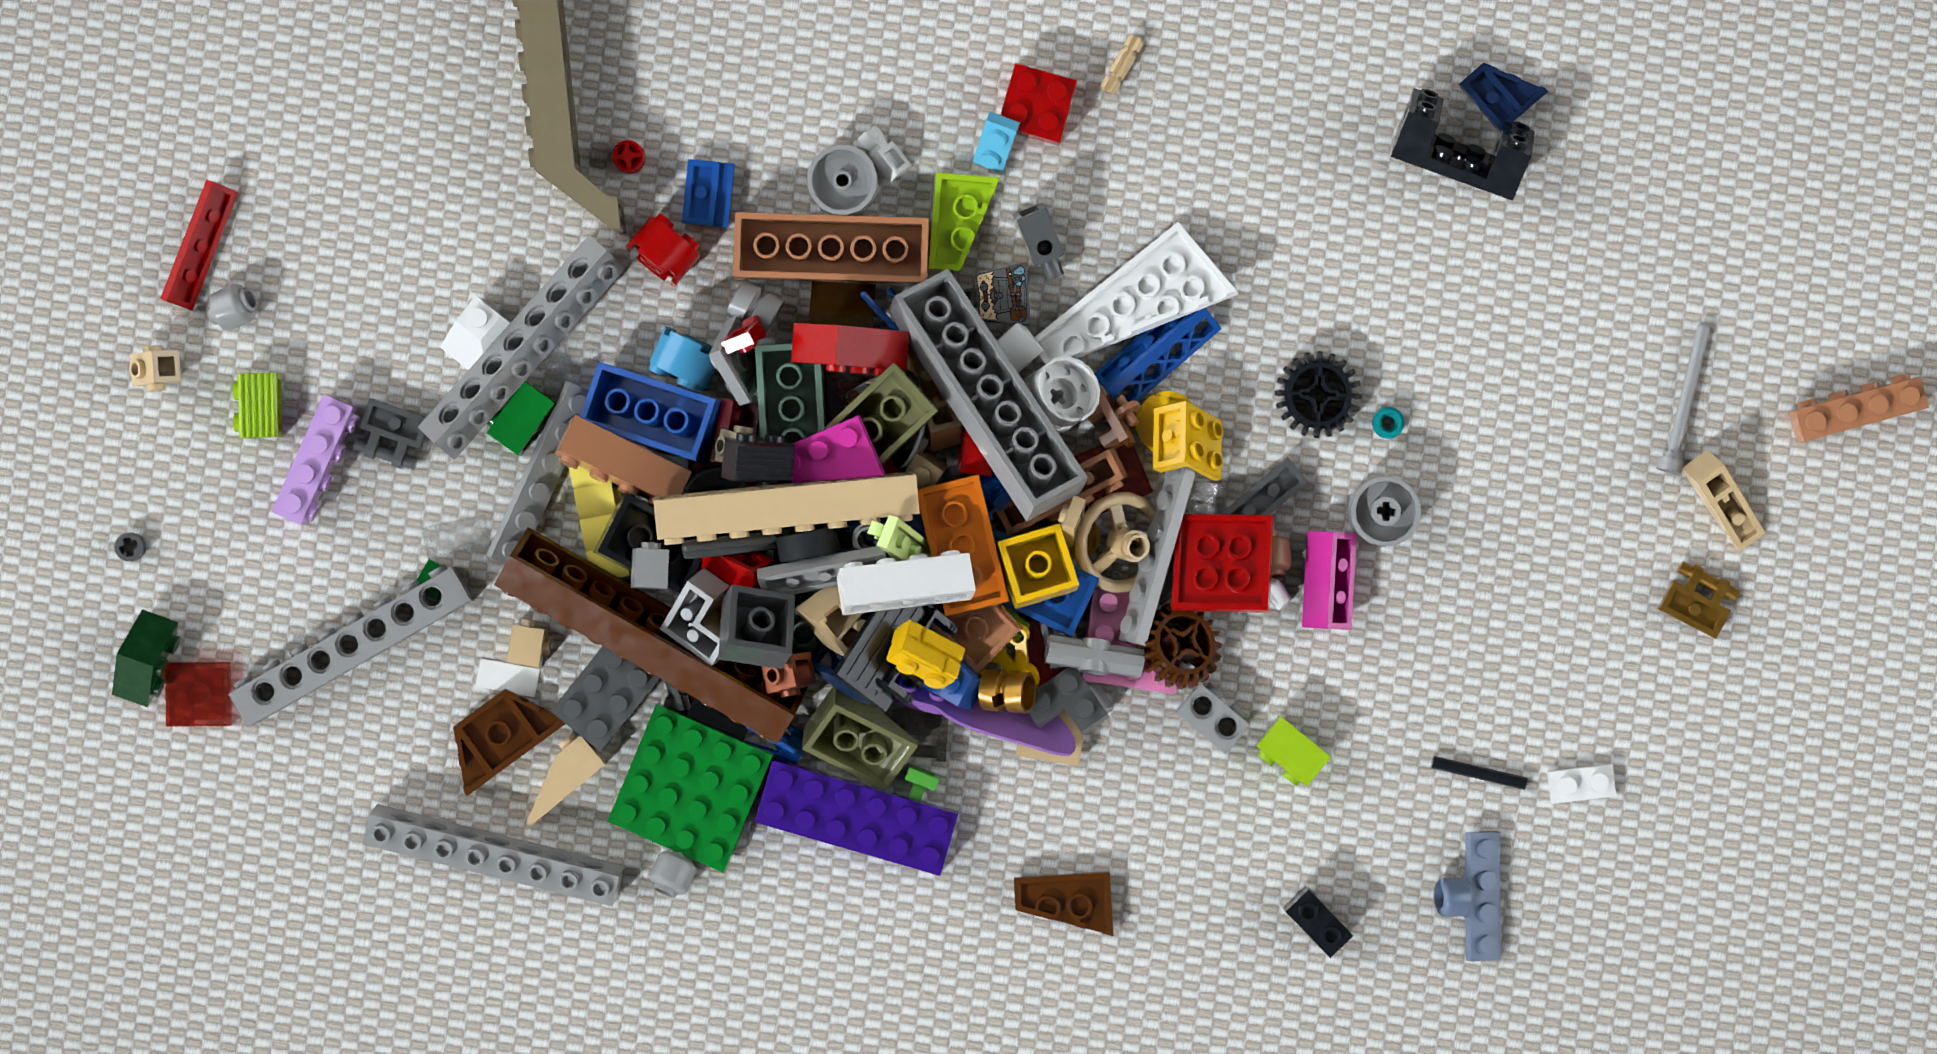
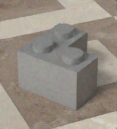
(694, 616)

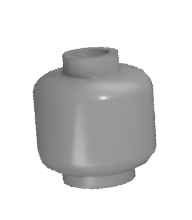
(232, 307)
(672, 873)

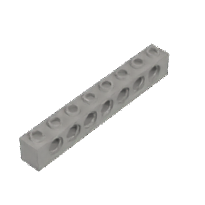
(521, 347)
(247, 693)
(494, 855)

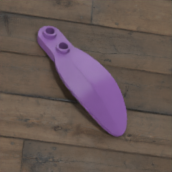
(1005, 725)

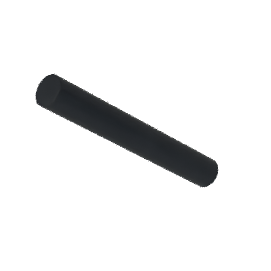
(1479, 772)

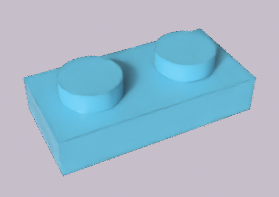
(996, 142)

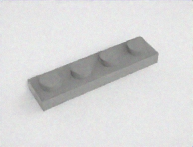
(814, 572)

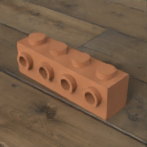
(1858, 409)
(619, 461)
(1103, 472)

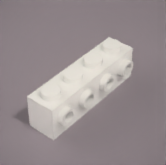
(905, 583)

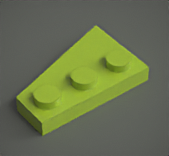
(957, 215)

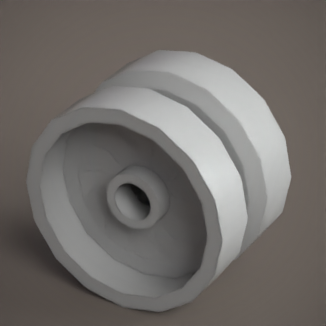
(842, 162)
(1402, 506)

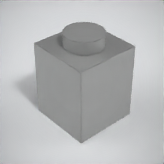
(650, 566)

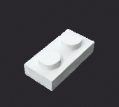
(1581, 783)

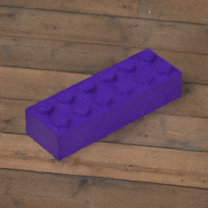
(856, 816)

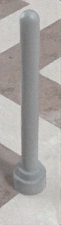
(1671, 459)

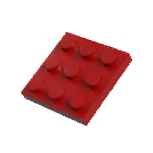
(1223, 563)

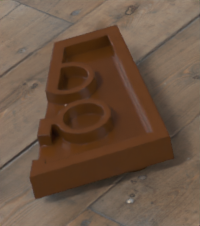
(1068, 898)

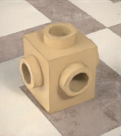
(155, 368)

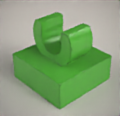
(922, 779)

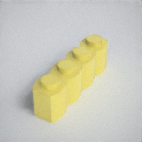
(595, 506)

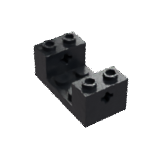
(1470, 164)

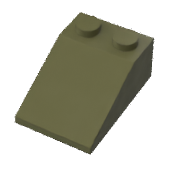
(890, 410)
(858, 739)

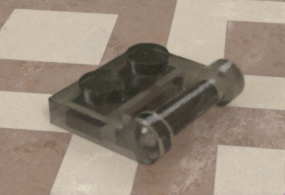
(924, 724)

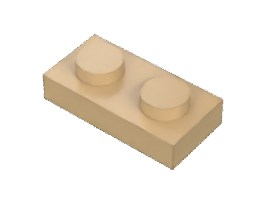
(1070, 519)

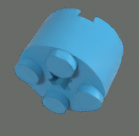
(684, 358)

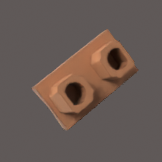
(1119, 431)

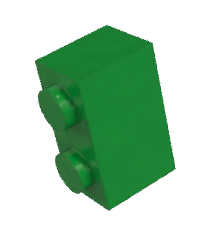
(521, 418)

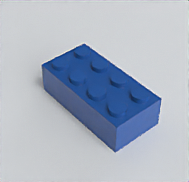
(652, 412)

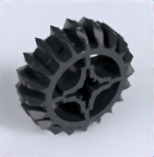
(1345, 396)

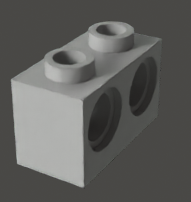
(1208, 723)

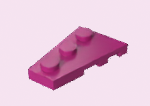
(837, 454)

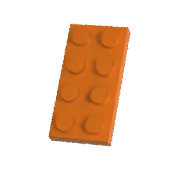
(959, 520)

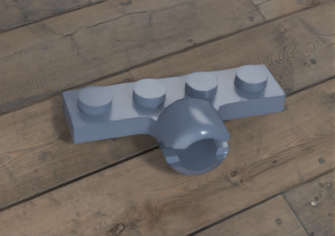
(1476, 896)

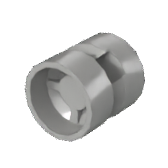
(750, 302)

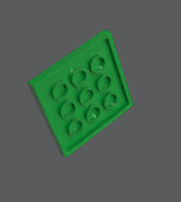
(690, 787)

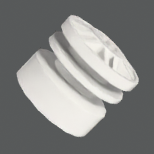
(1065, 391)

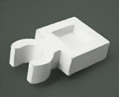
(886, 156)

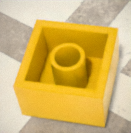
(1037, 566)

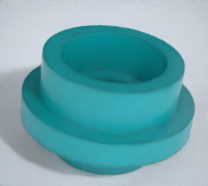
(1397, 418)

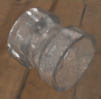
(1204, 498)

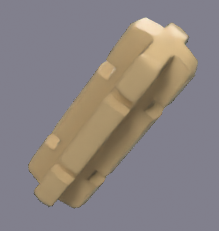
(1122, 64)

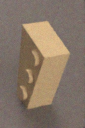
(825, 619)

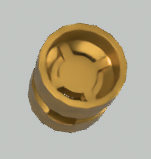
(1007, 691)

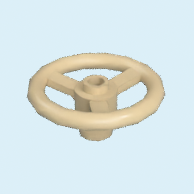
(1121, 542)

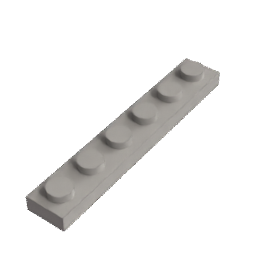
(539, 476)
(1153, 568)

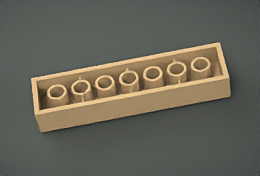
(785, 505)

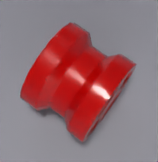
(628, 151)

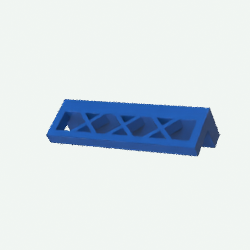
(1154, 347)

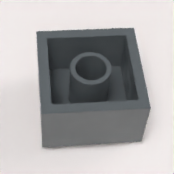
(756, 626)

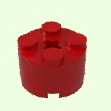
(663, 249)

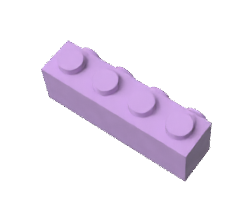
(315, 460)

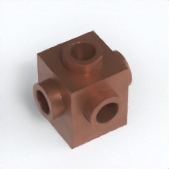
(795, 674)

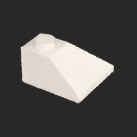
(474, 332)

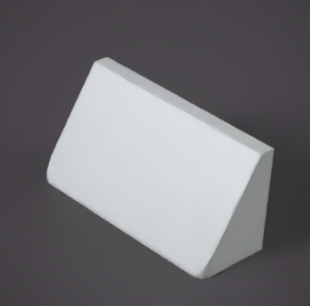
(1019, 346)

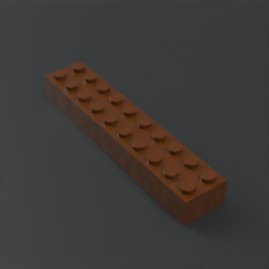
(629, 625)

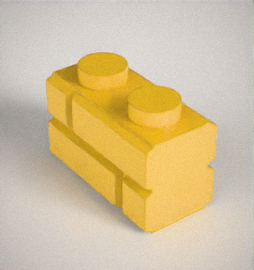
(925, 654)

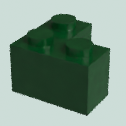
(144, 658)

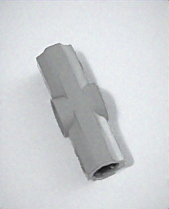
(1094, 656)

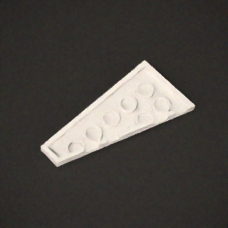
(1151, 289)

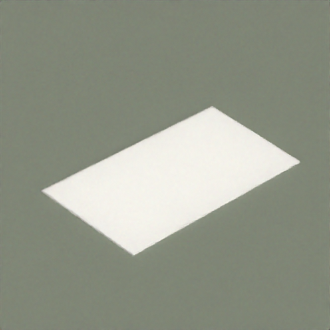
(502, 676)

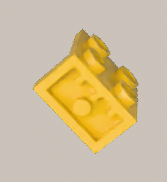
(1187, 439)

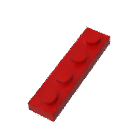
(199, 245)

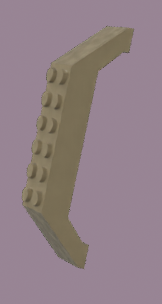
(553, 110)

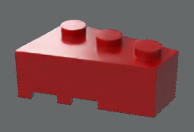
(849, 346)

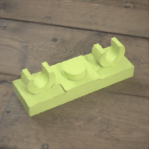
(898, 539)

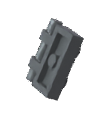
(392, 423)

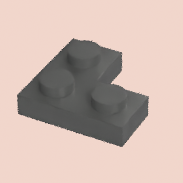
(1071, 694)

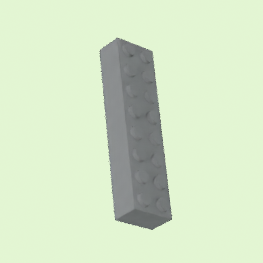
(987, 395)

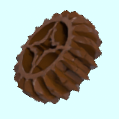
(1200, 656)

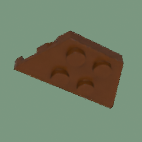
(499, 736)

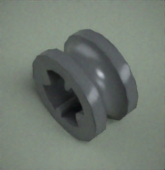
(121, 542)

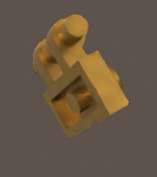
(1694, 609)

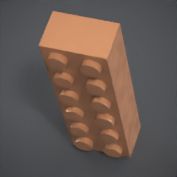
(830, 248)

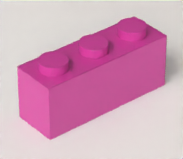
(1329, 580)

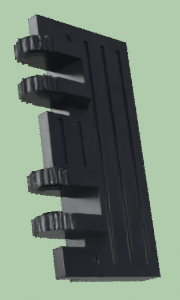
(865, 662)

